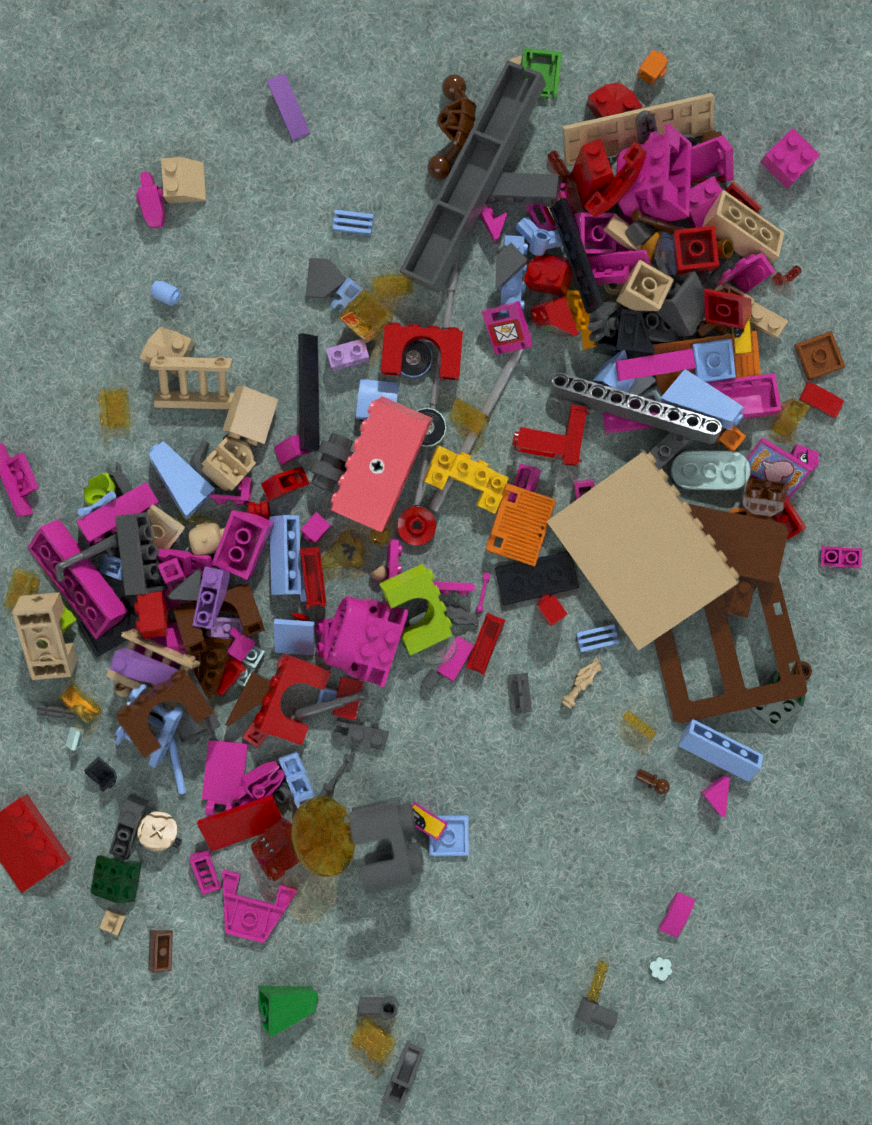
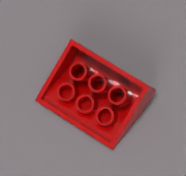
(28, 844)

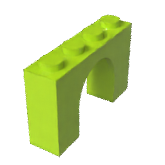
(434, 625)

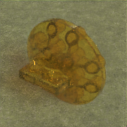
(322, 836)

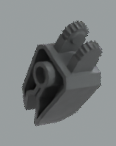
(604, 320)

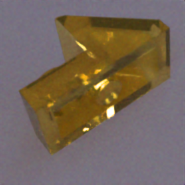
(790, 417)

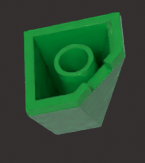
(285, 1006)

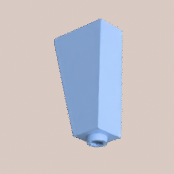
(701, 398)
(182, 482)

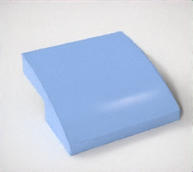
(371, 390)

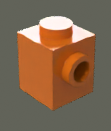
(653, 67)

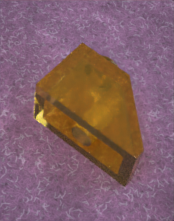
(391, 286)

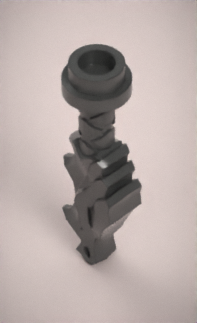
(459, 616)

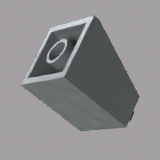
(684, 304)

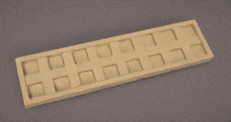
(619, 131)

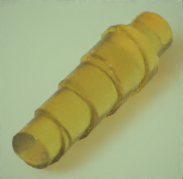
(194, 519)

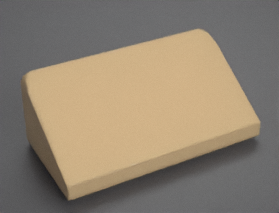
(616, 228)

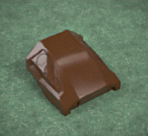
(765, 496)

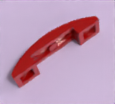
(620, 184)

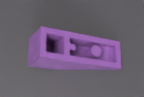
(140, 666)

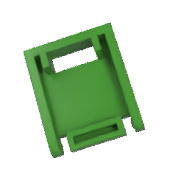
(550, 72)

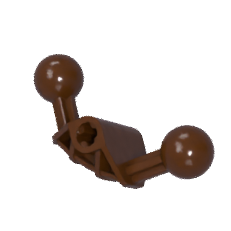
(455, 122)

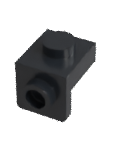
(101, 773)

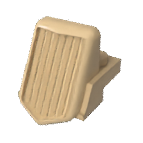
(229, 463)

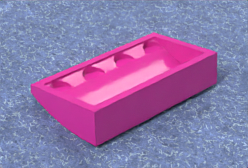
(750, 386)

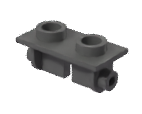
(520, 693)

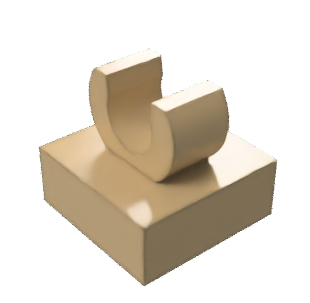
(112, 922)

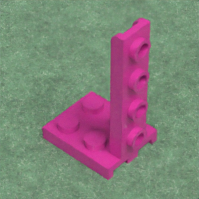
(393, 569)

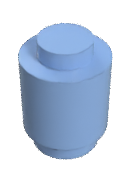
(165, 293)

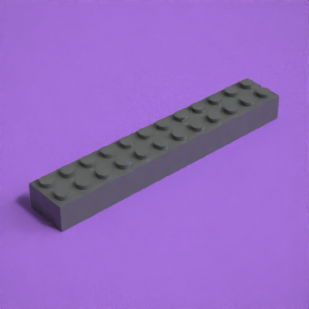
(473, 176)

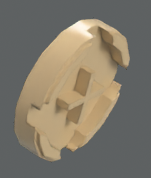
(157, 831)

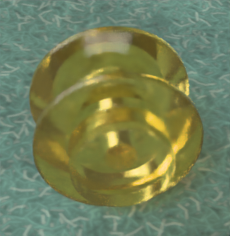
(379, 538)

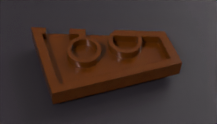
(212, 664)

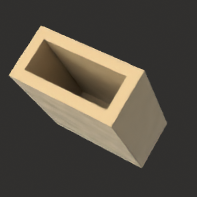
(250, 415)

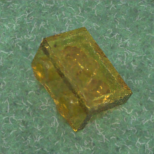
(114, 409)
(21, 584)

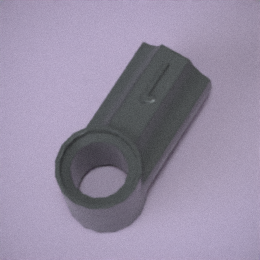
(375, 1006)
(593, 1012)

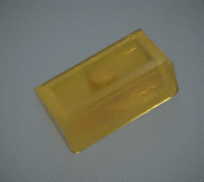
(469, 416)

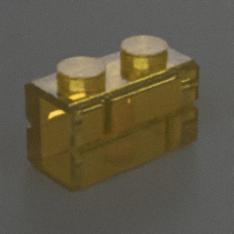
(372, 1040)

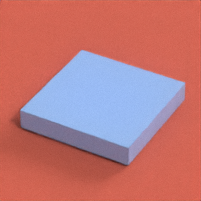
(714, 360)
(294, 637)
(454, 838)

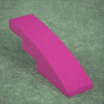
(655, 364)
(187, 560)

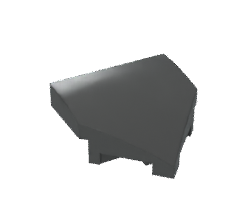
(323, 278)

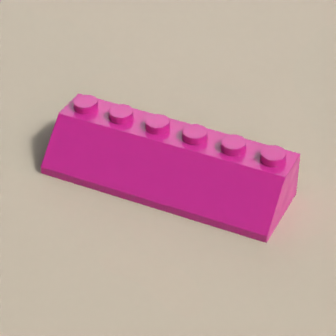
(83, 583)

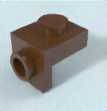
(706, 327)

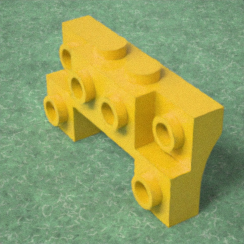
(469, 472)

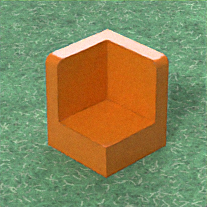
(731, 438)

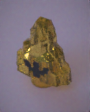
(344, 552)

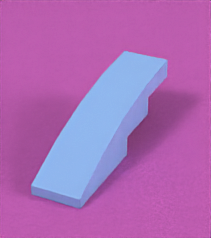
(297, 777)

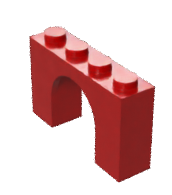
(399, 337)
(289, 672)

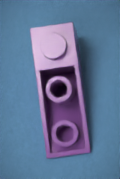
(211, 596)

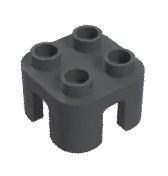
(389, 866)

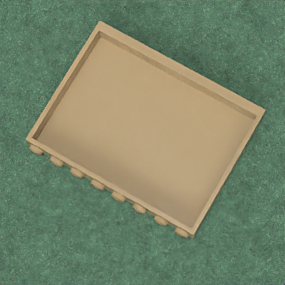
(643, 550)

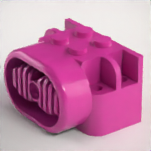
(664, 180)
(364, 638)

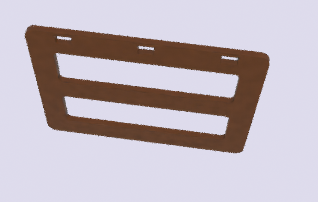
(736, 695)

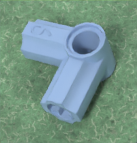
(538, 239)

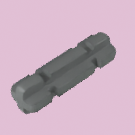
(55, 711)

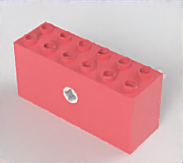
(373, 488)

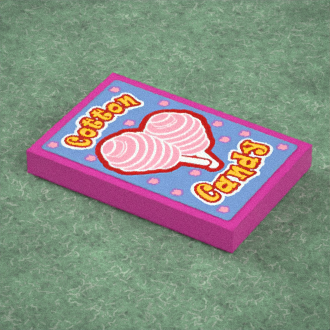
(774, 464)

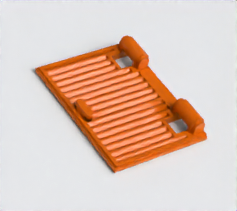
(520, 525)

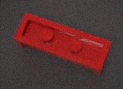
(574, 435)
(313, 577)
(485, 643)

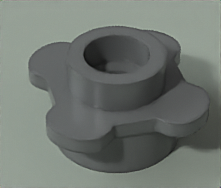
(283, 794)

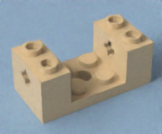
(36, 620)

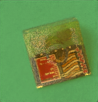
(365, 316)

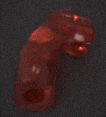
(788, 277)

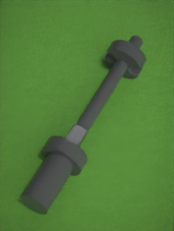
(328, 787)

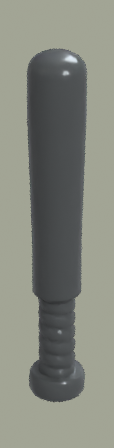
(323, 707)

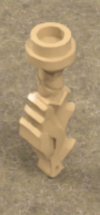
(584, 678)

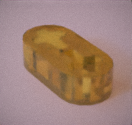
(639, 724)

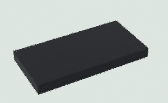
(525, 582)
(113, 637)

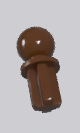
(661, 785)

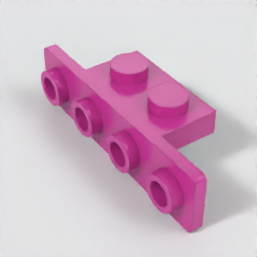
(615, 266)
(17, 480)

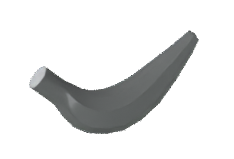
(197, 460)

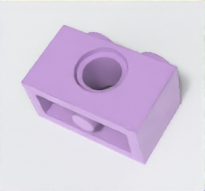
(348, 354)

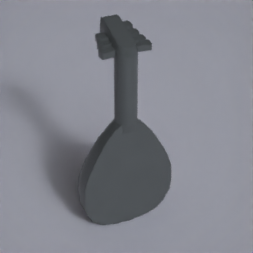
(107, 545)

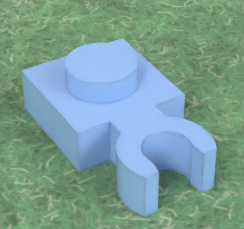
(347, 293)

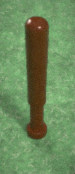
(655, 222)

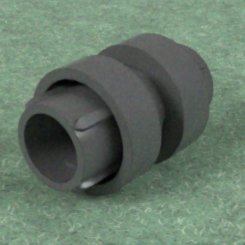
(334, 456)

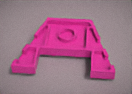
(250, 916)

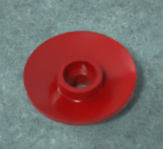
(412, 535)

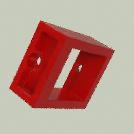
(539, 443)

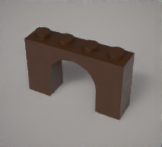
(237, 600)
(177, 688)

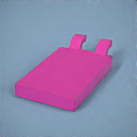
(223, 773)

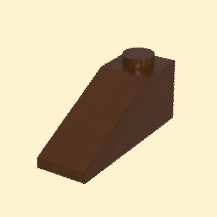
(250, 697)

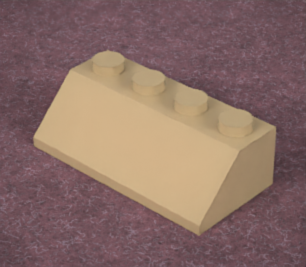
(744, 228)

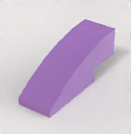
(288, 106)

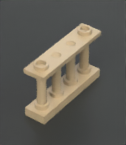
(185, 398)
(151, 646)

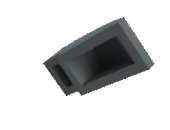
(403, 1075)

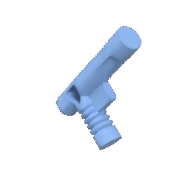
(103, 501)

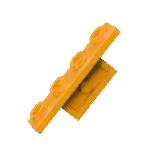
(580, 317)

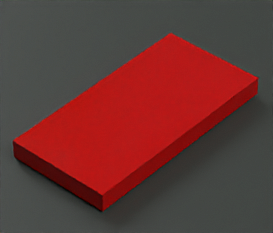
(239, 822)

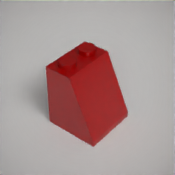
(592, 170)

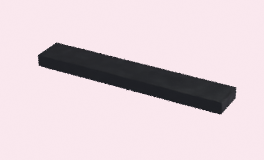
(576, 256)
(308, 392)

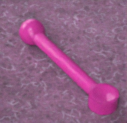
(486, 576)

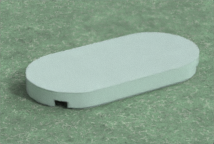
(710, 470)

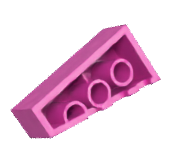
(102, 522)

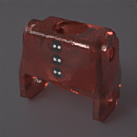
(275, 850)

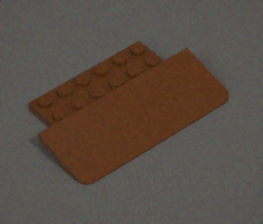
(752, 549)

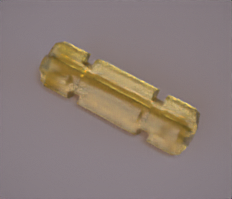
(598, 980)

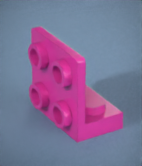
(712, 157)
(748, 272)

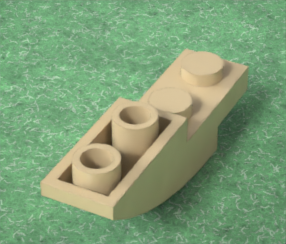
(761, 317)

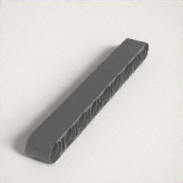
(644, 405)

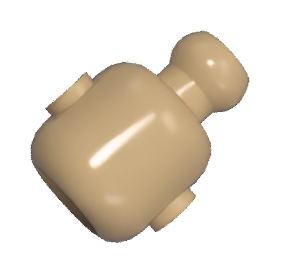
(205, 538)

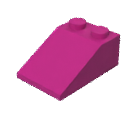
(701, 200)

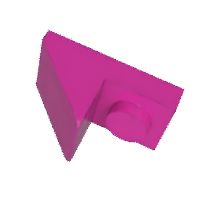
(493, 226)

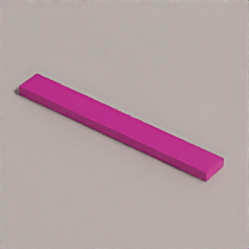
(613, 423)

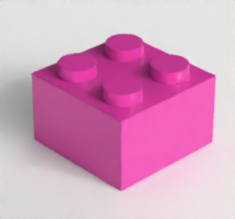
(790, 158)
(592, 234)

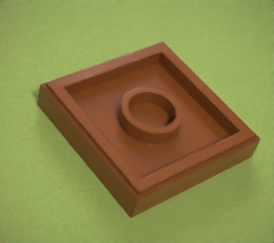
(819, 355)

